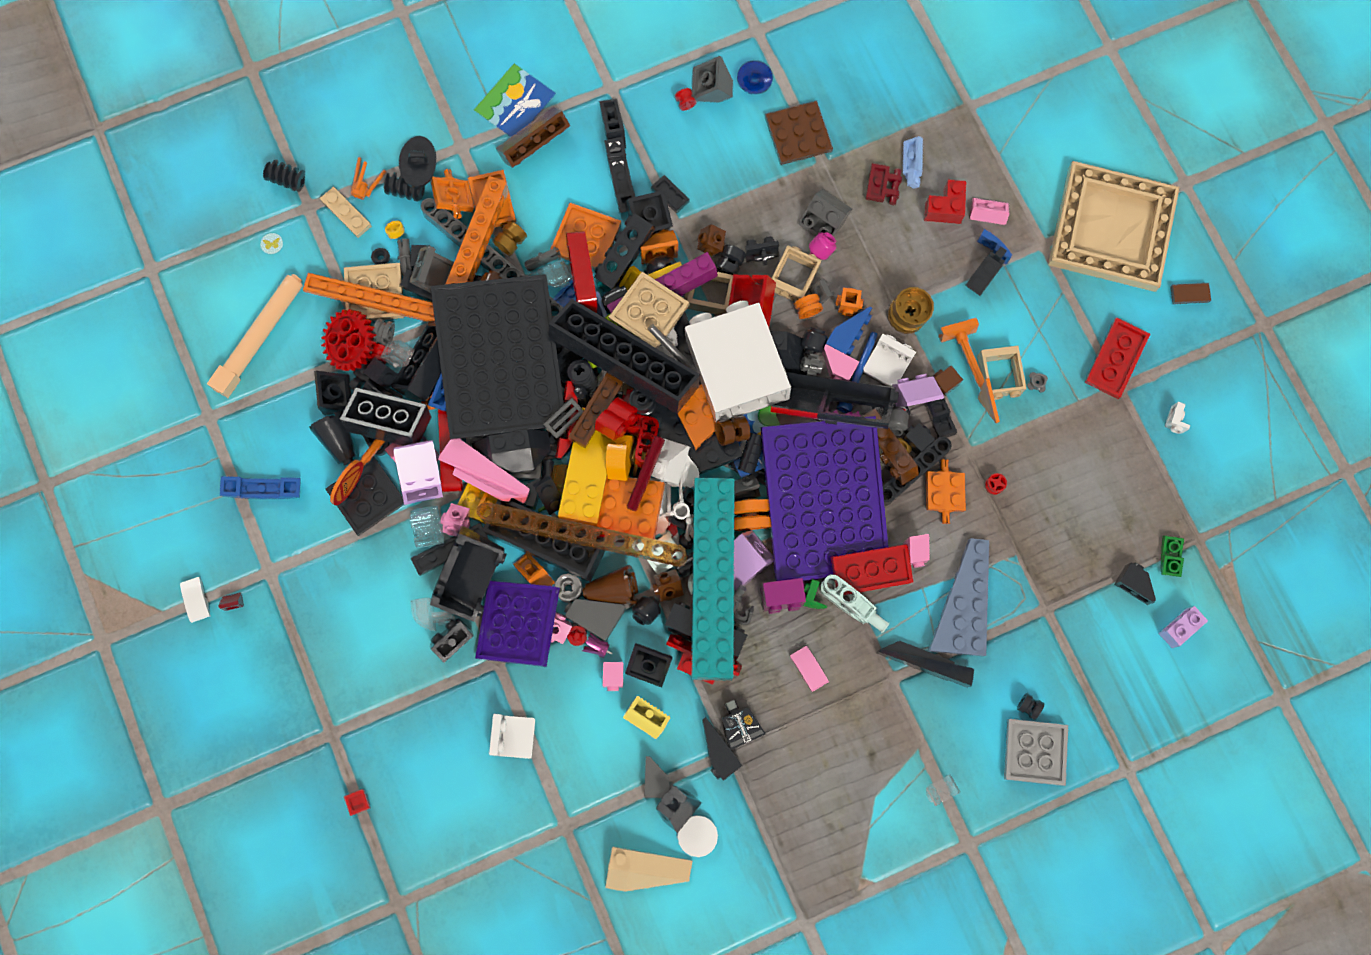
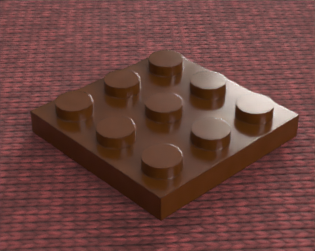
(798, 132)

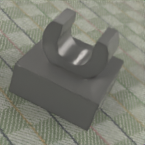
(822, 289)

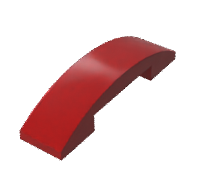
(564, 444)

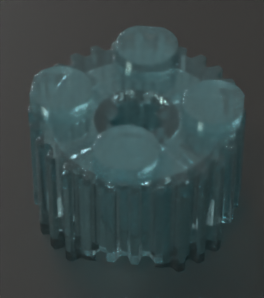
(426, 526)

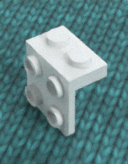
(889, 360)

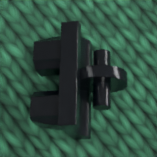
(763, 251)

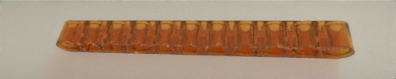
(589, 539)

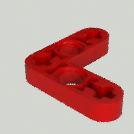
(641, 429)

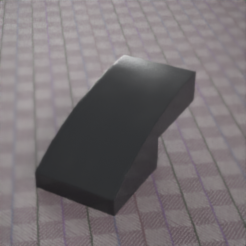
(940, 418)

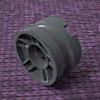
(384, 331)

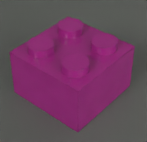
(783, 595)

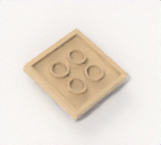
(381, 277)
(648, 304)

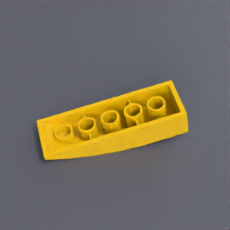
(585, 481)

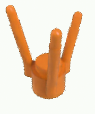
(359, 188)

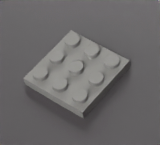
(1036, 752)

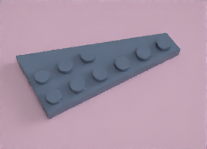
(965, 611)

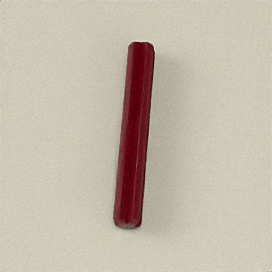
(645, 473)

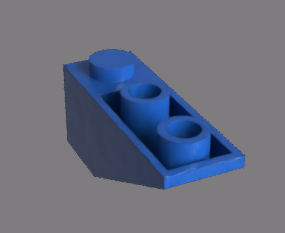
(847, 332)

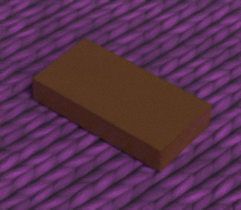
(1190, 293)

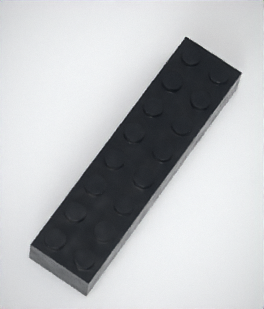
(624, 356)

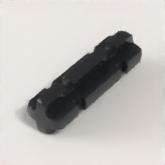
(582, 395)

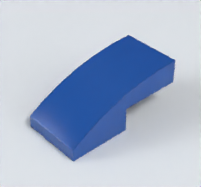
(993, 243)

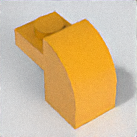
(618, 458)

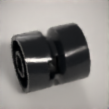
(730, 260)
(644, 404)

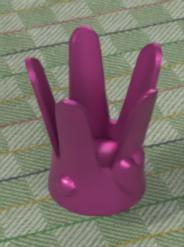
(599, 646)

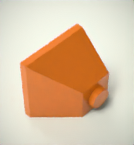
(659, 244)

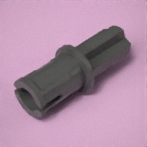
(404, 255)
(542, 259)

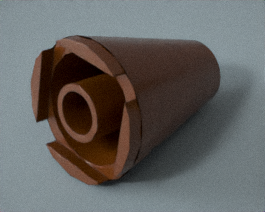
(613, 587)

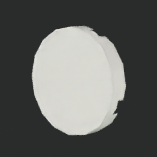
(698, 836)

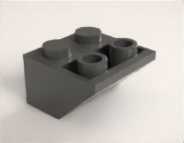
(825, 214)

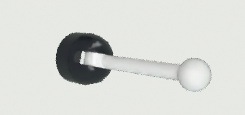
(686, 537)

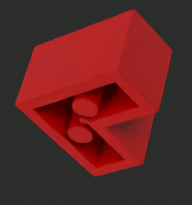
(950, 206)

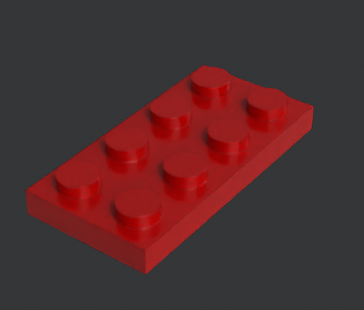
(1117, 358)
(874, 568)

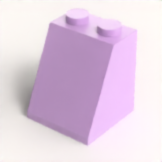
(749, 558)

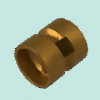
(511, 236)

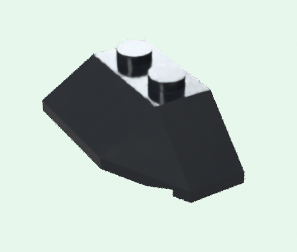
(515, 450)

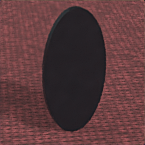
(417, 162)

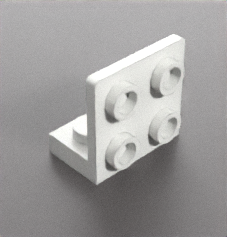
(512, 736)

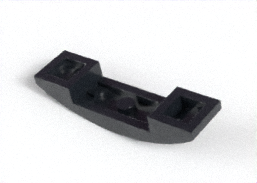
(619, 171)

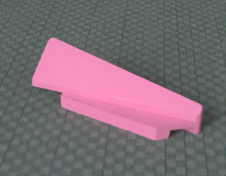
(482, 472)

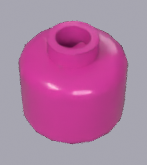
(823, 245)

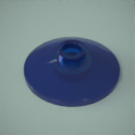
(758, 71)

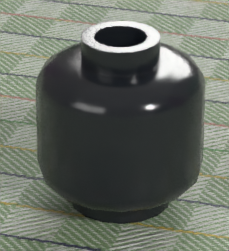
(814, 341)
(646, 610)

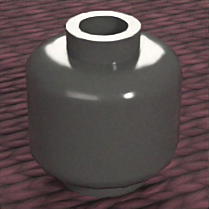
(898, 421)

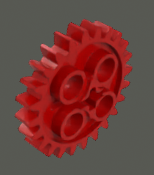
(348, 340)

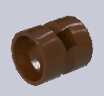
(732, 430)

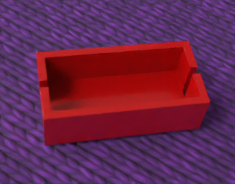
(746, 289)

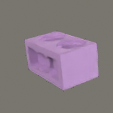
(1183, 627)

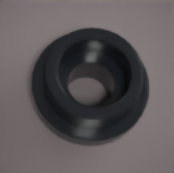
(380, 252)

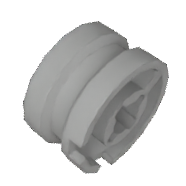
(568, 579)

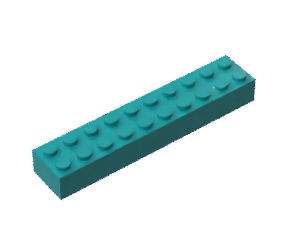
(713, 579)

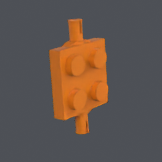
(452, 194)
(945, 491)

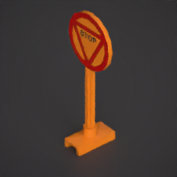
(352, 474)

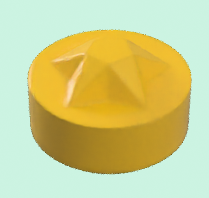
(394, 229)

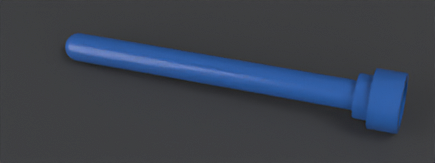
(847, 407)

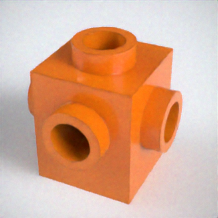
(849, 301)

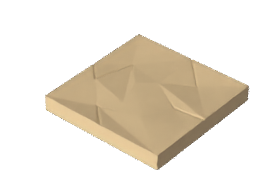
(1114, 226)

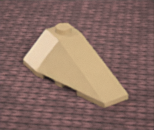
(642, 870)

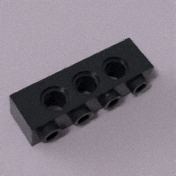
(644, 230)

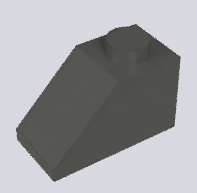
(656, 780)

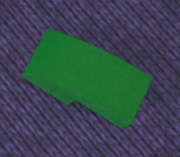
(1172, 556)

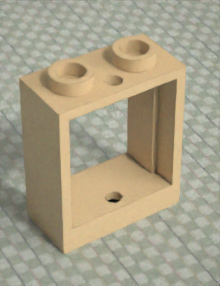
(809, 260)
(710, 307)
(1002, 354)

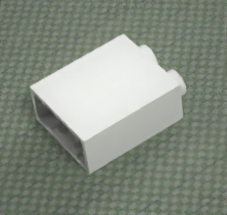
(737, 361)

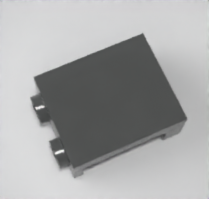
(430, 269)

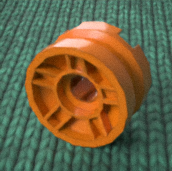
(808, 306)

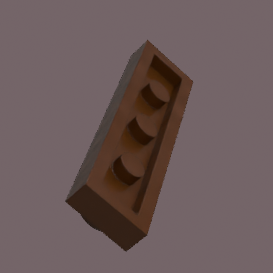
(599, 402)

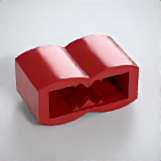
(616, 419)

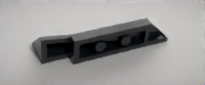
(928, 663)

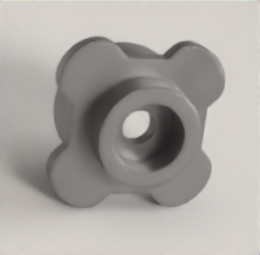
(1037, 377)

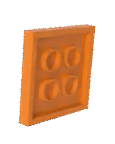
(599, 232)
(616, 515)

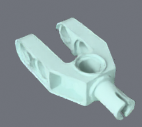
(858, 607)

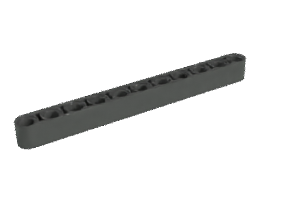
(489, 262)

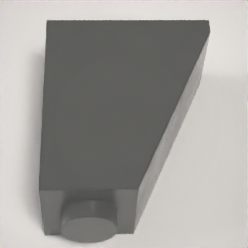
(594, 616)

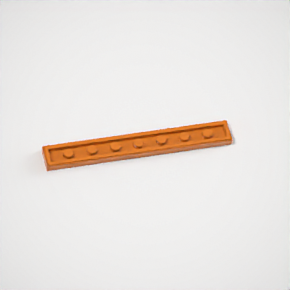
(369, 297)

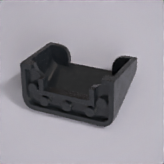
(467, 574)

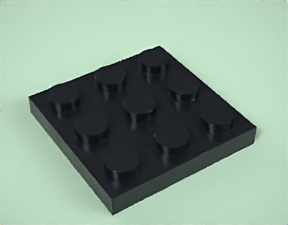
(371, 498)

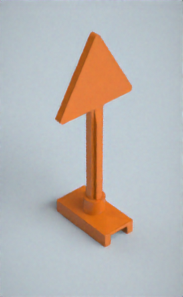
(959, 332)

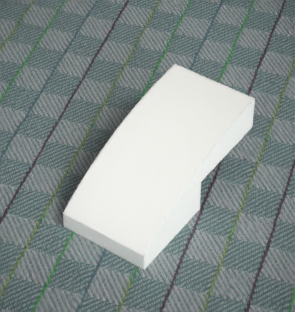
(194, 599)

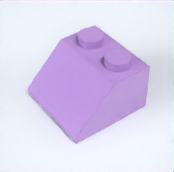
(917, 391)

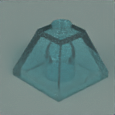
(556, 273)

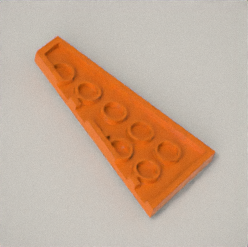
(697, 418)

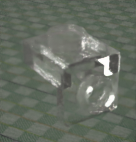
(942, 790)

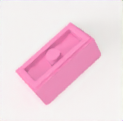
(989, 211)

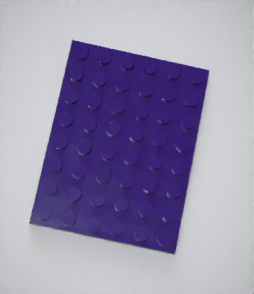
(822, 495)

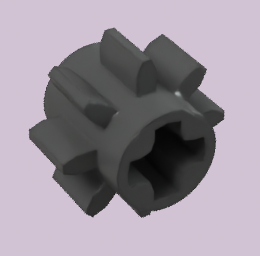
(811, 365)

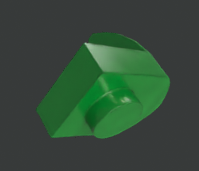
(810, 591)

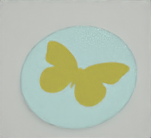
(271, 243)

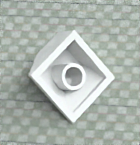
(671, 462)

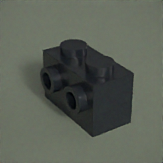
(451, 639)

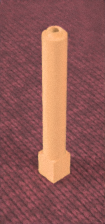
(227, 377)

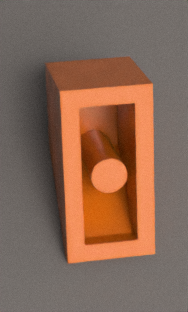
(533, 571)

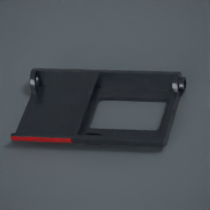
(813, 395)

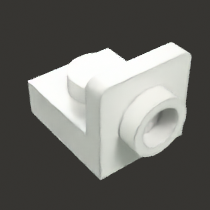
(1175, 417)

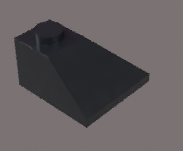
(789, 350)

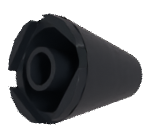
(335, 438)

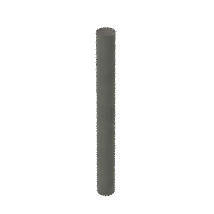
(670, 347)

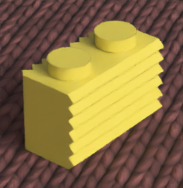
(646, 717)

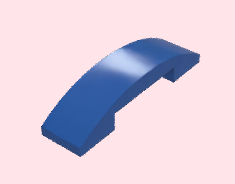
(260, 488)

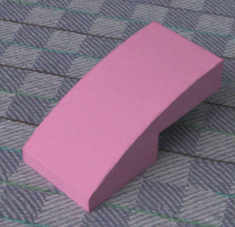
(809, 668)

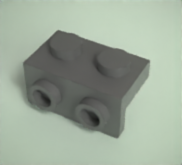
(746, 488)

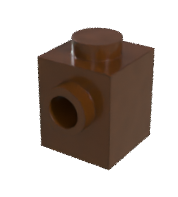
(947, 379)

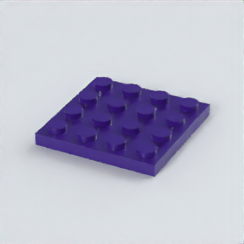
(517, 623)

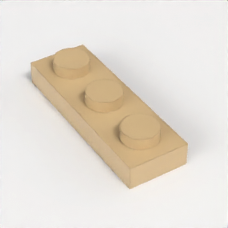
(345, 212)

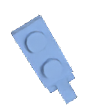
(913, 161)

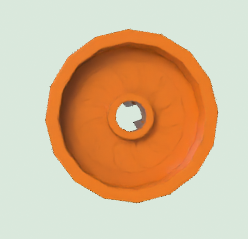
(751, 518)

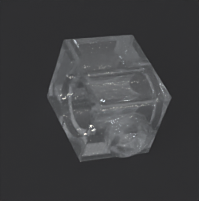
(397, 353)

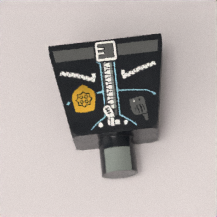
(740, 725)

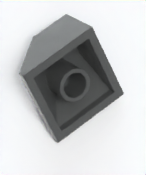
(712, 81)

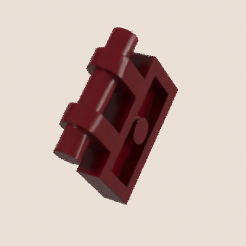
(878, 182)

